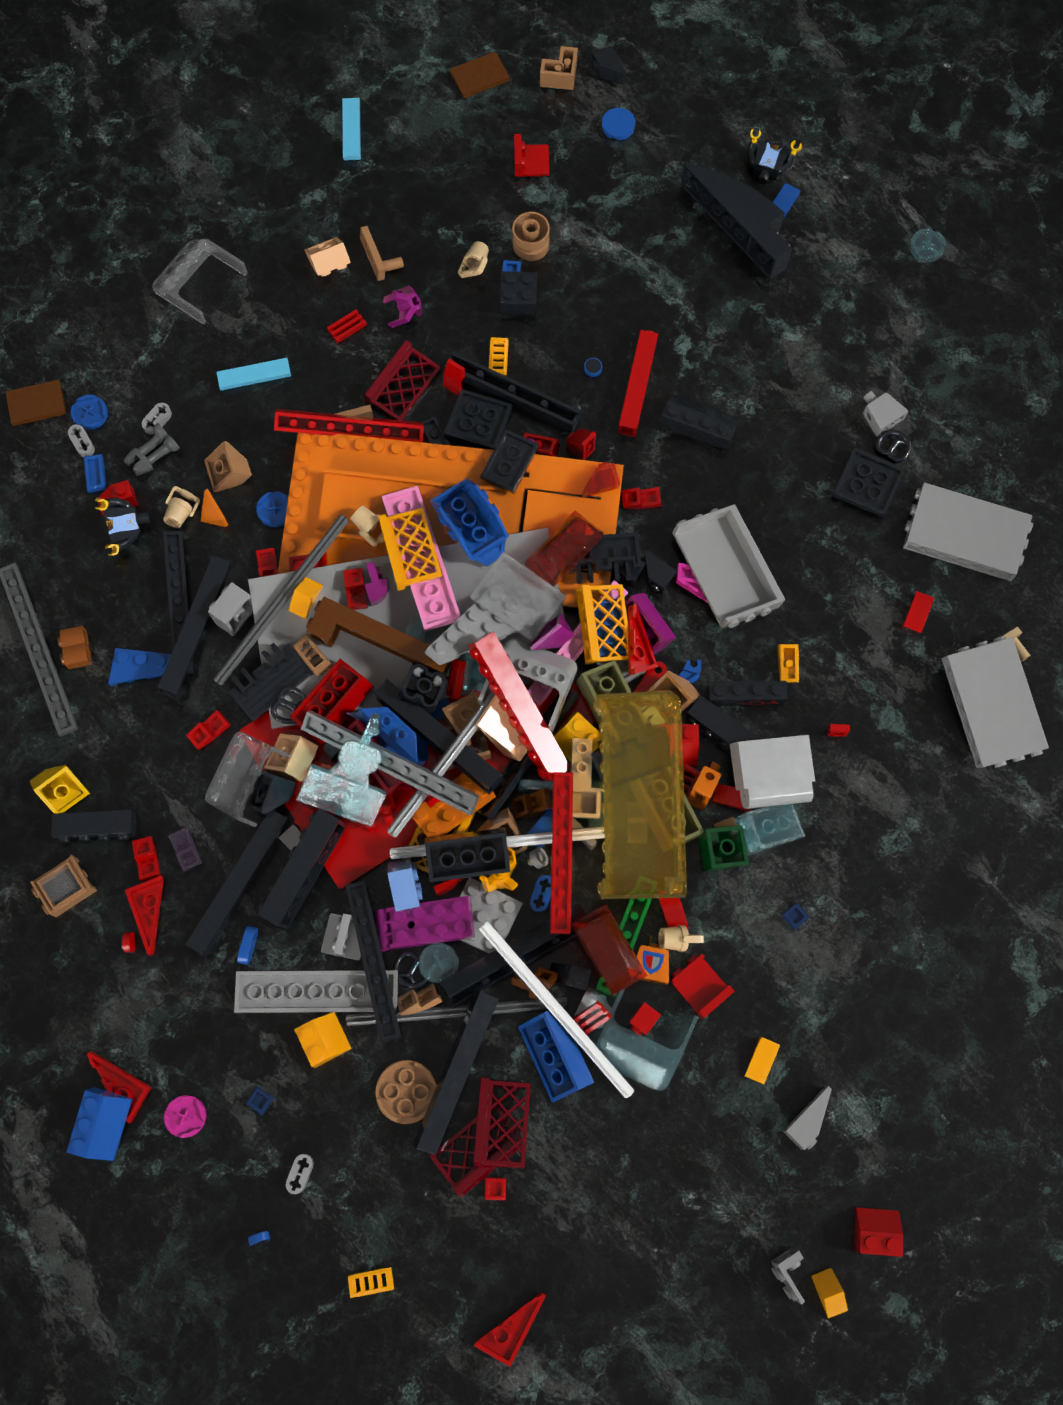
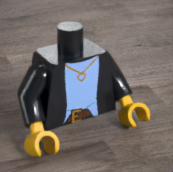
(769, 159)
(121, 522)

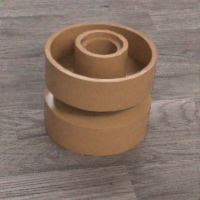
(531, 236)

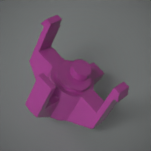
(407, 304)

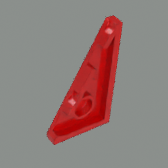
(639, 648)
(145, 905)
(120, 1082)
(507, 1337)

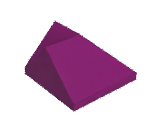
(553, 635)

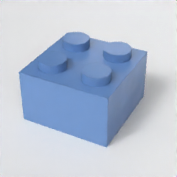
(403, 884)

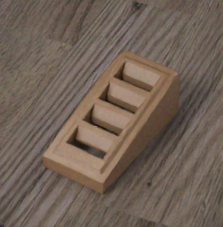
(321, 664)

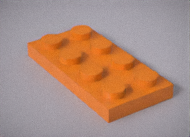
(443, 817)

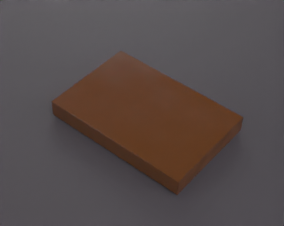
(479, 74)
(35, 402)

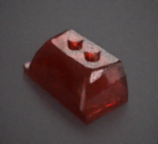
(564, 548)
(608, 950)

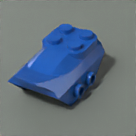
(472, 521)
(395, 734)

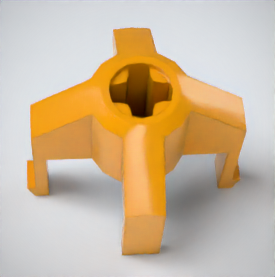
(501, 880)

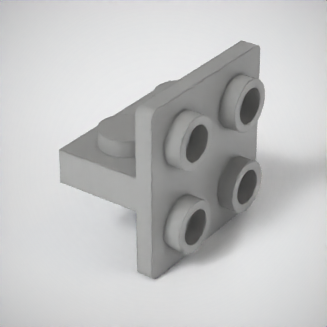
(341, 937)

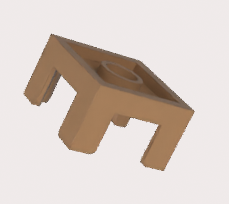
(460, 713)

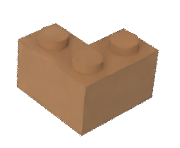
(560, 72)

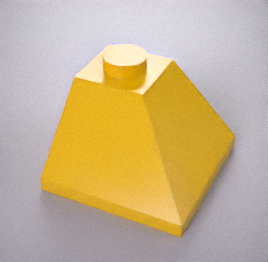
(58, 788)

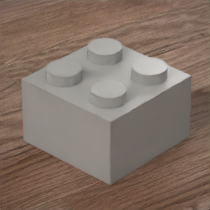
(231, 609)

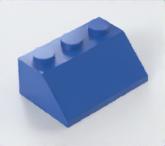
(99, 1124)

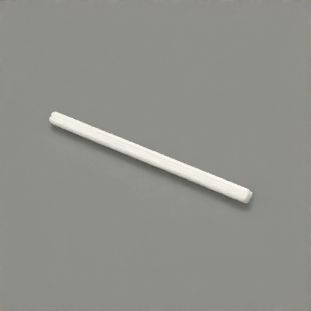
(512, 841)
(556, 1009)

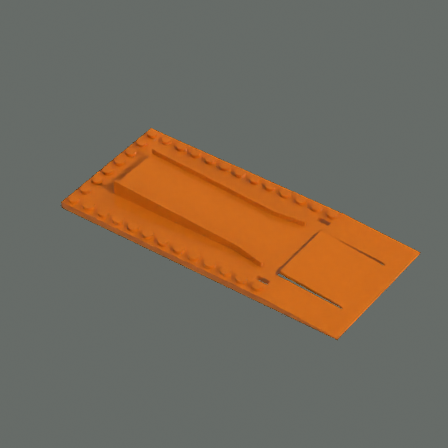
(350, 471)

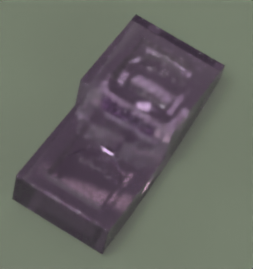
(185, 849)

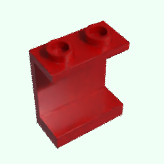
(700, 986)

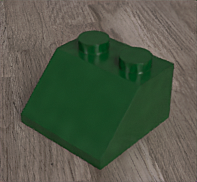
(723, 848)

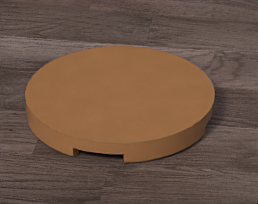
(405, 1091)

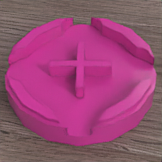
(185, 1116)

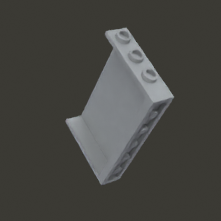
(967, 531)
(728, 566)
(995, 703)

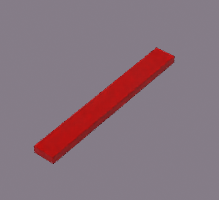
(561, 853)

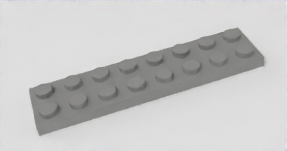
(306, 991)

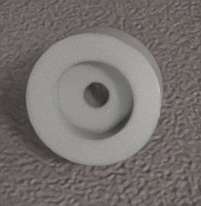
(538, 858)

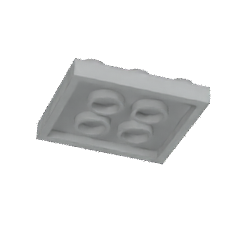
(492, 908)

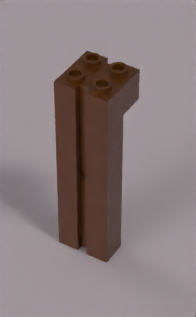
(335, 617)

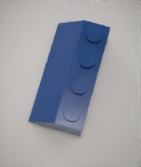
(555, 1056)

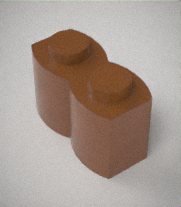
(74, 647)

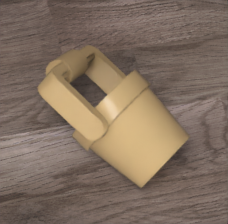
(474, 259)
(179, 509)
(366, 522)
(677, 938)

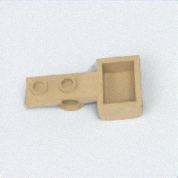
(585, 799)

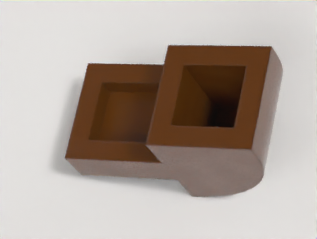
(532, 804)
(545, 976)

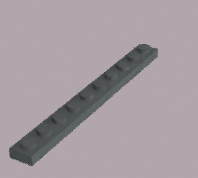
(38, 650)
(395, 765)

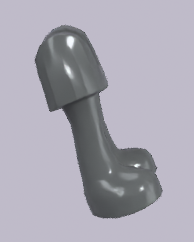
(143, 464)

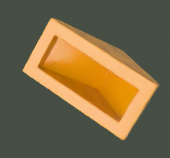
(305, 597)
(830, 1292)

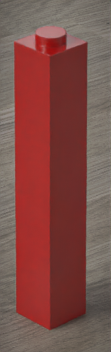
(638, 383)

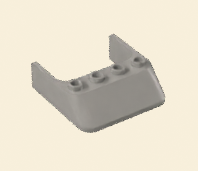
(541, 667)

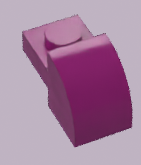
(377, 589)

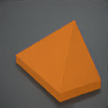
(211, 511)

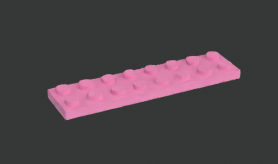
(432, 597)

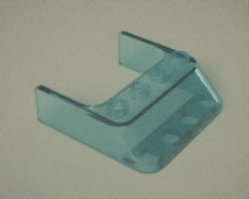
(639, 1056)

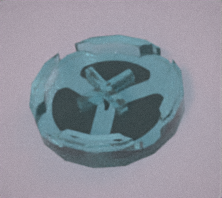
(927, 245)
(438, 962)

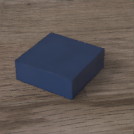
(795, 916)
(260, 1100)

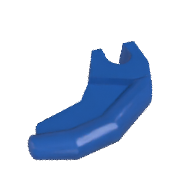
(691, 673)

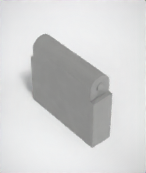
(773, 771)

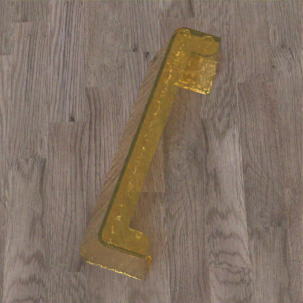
(642, 795)

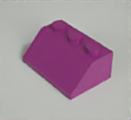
(656, 628)

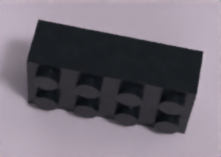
(467, 854)

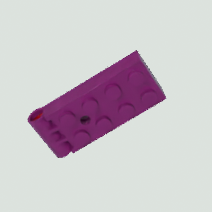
(434, 923)

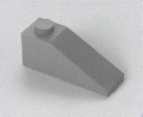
(808, 1123)

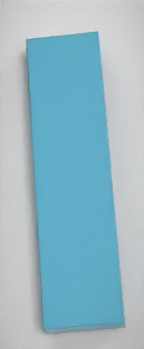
(351, 129)
(253, 374)

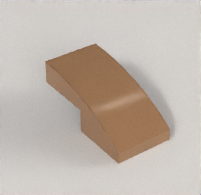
(416, 1002)

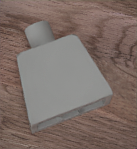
(883, 412)

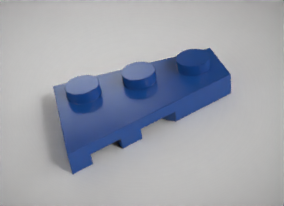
(135, 665)

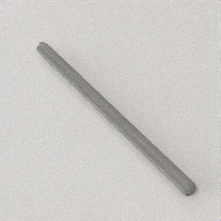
(440, 768)

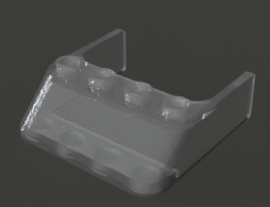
(182, 268)
(238, 774)

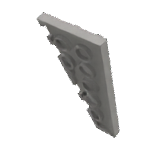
(465, 630)

